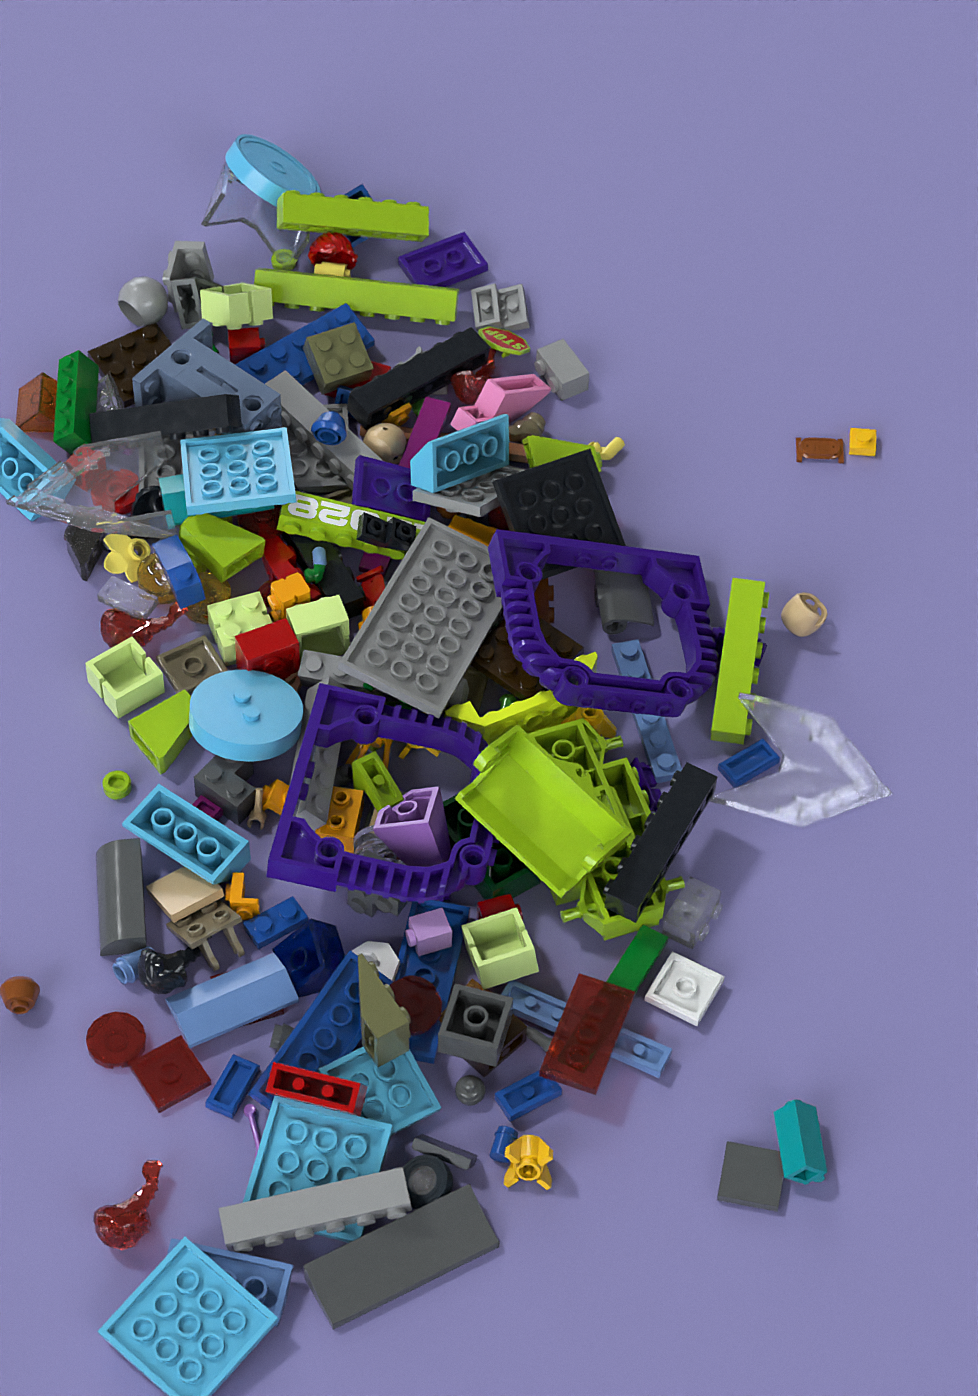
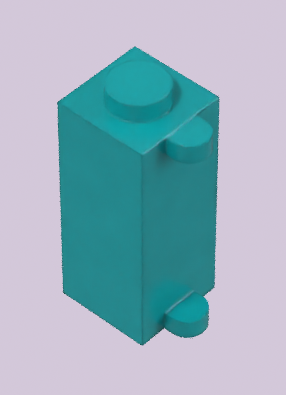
(800, 1142)

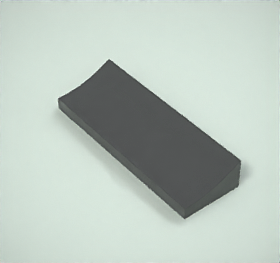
(400, 1256)

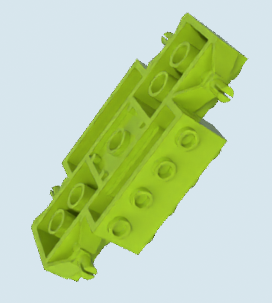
(619, 791)

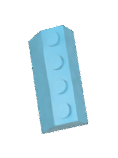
(462, 455)
(20, 462)
(189, 836)

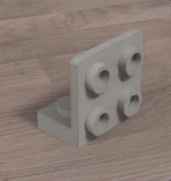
(187, 261)

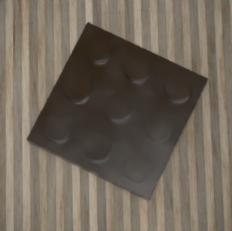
(128, 356)
(500, 665)

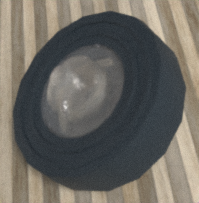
(427, 1180)

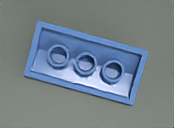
(232, 1000)
(261, 1277)

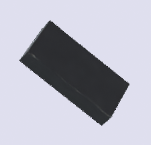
(444, 1151)

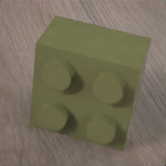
(338, 358)

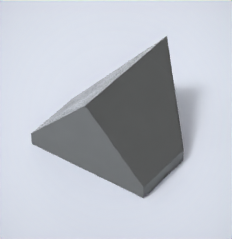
(188, 299)

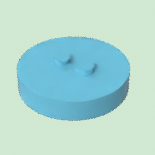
(268, 168)
(245, 715)

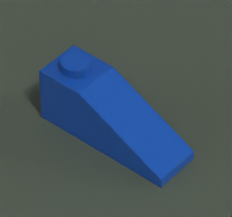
(179, 571)

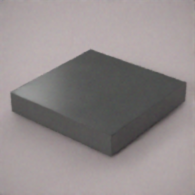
(751, 1176)

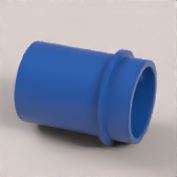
(503, 1137)

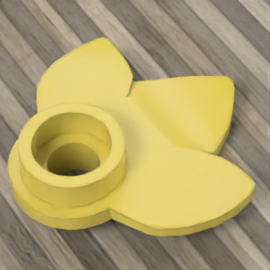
(122, 555)

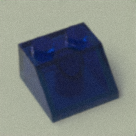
(311, 956)

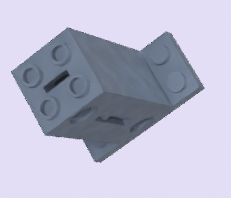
(195, 371)

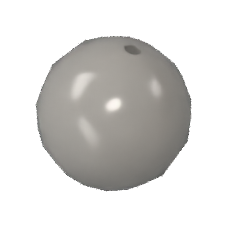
(143, 301)

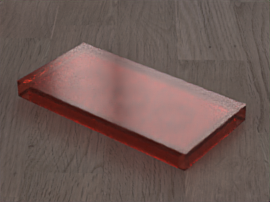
(587, 1034)

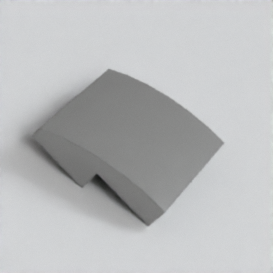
(500, 308)

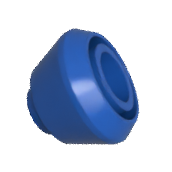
(329, 428)

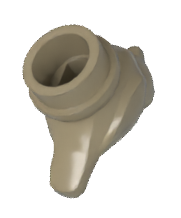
(530, 425)

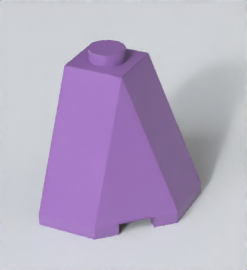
(416, 828)

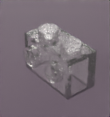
(692, 912)

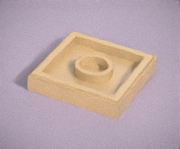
(183, 893)

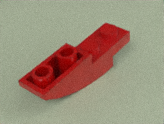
(280, 562)

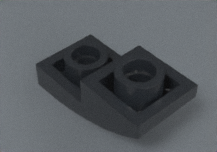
(391, 534)

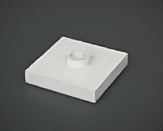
(684, 988)

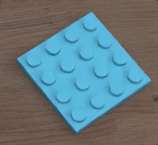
(237, 471)
(313, 1148)
(188, 1324)

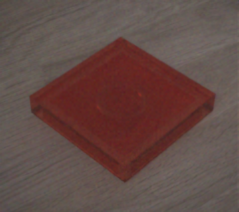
(170, 1073)

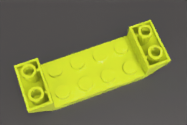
(530, 714)

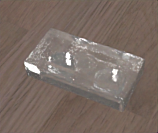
(108, 395)
(127, 598)

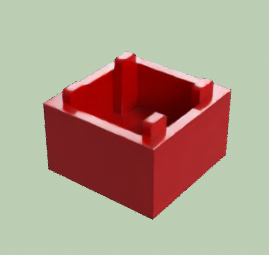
(269, 650)

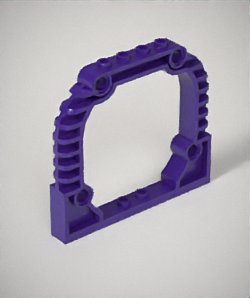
(674, 577)
(322, 863)

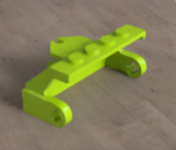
(542, 810)

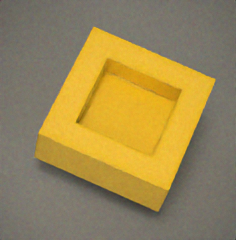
(862, 442)

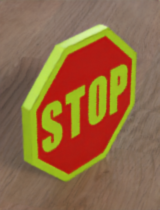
(504, 341)

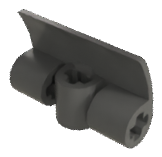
(621, 600)

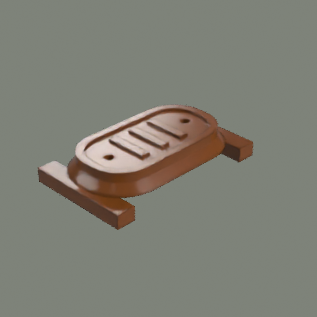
(819, 449)

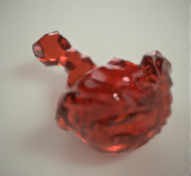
(469, 385)
(119, 625)
(127, 1222)

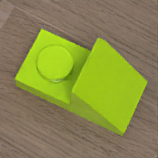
(375, 781)

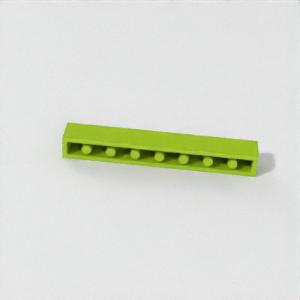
(361, 295)

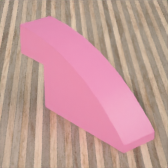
(502, 396)

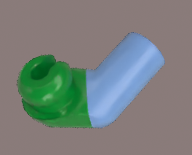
(319, 564)

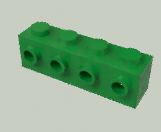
(75, 400)

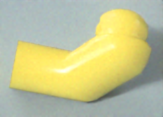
(610, 450)

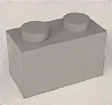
(562, 369)

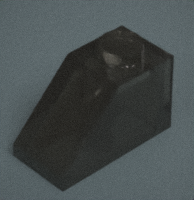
(84, 549)

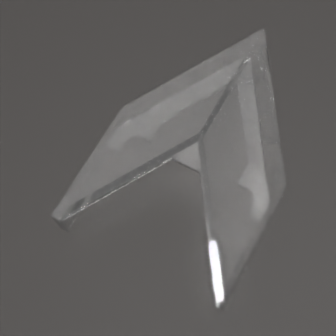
(237, 203)
(91, 481)
(817, 772)

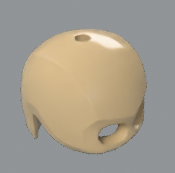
(386, 442)
(801, 617)

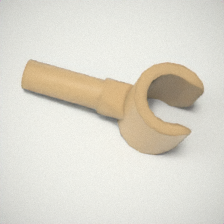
(257, 813)

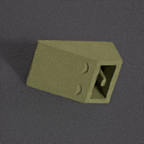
(382, 1021)

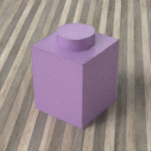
(429, 932)

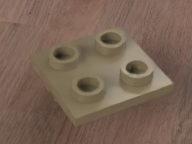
(204, 923)

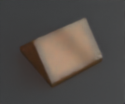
(37, 404)

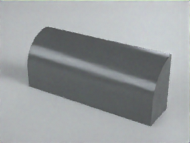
(120, 897)

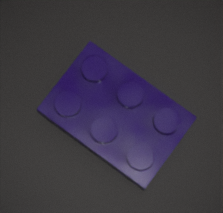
(443, 262)
(386, 489)

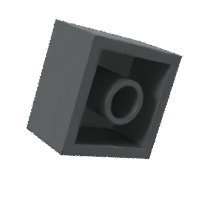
(475, 1025)

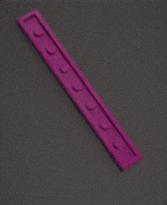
(427, 428)

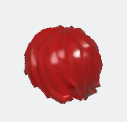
(332, 248)

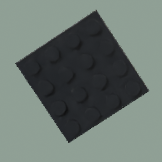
(560, 501)

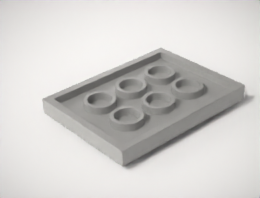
(469, 497)

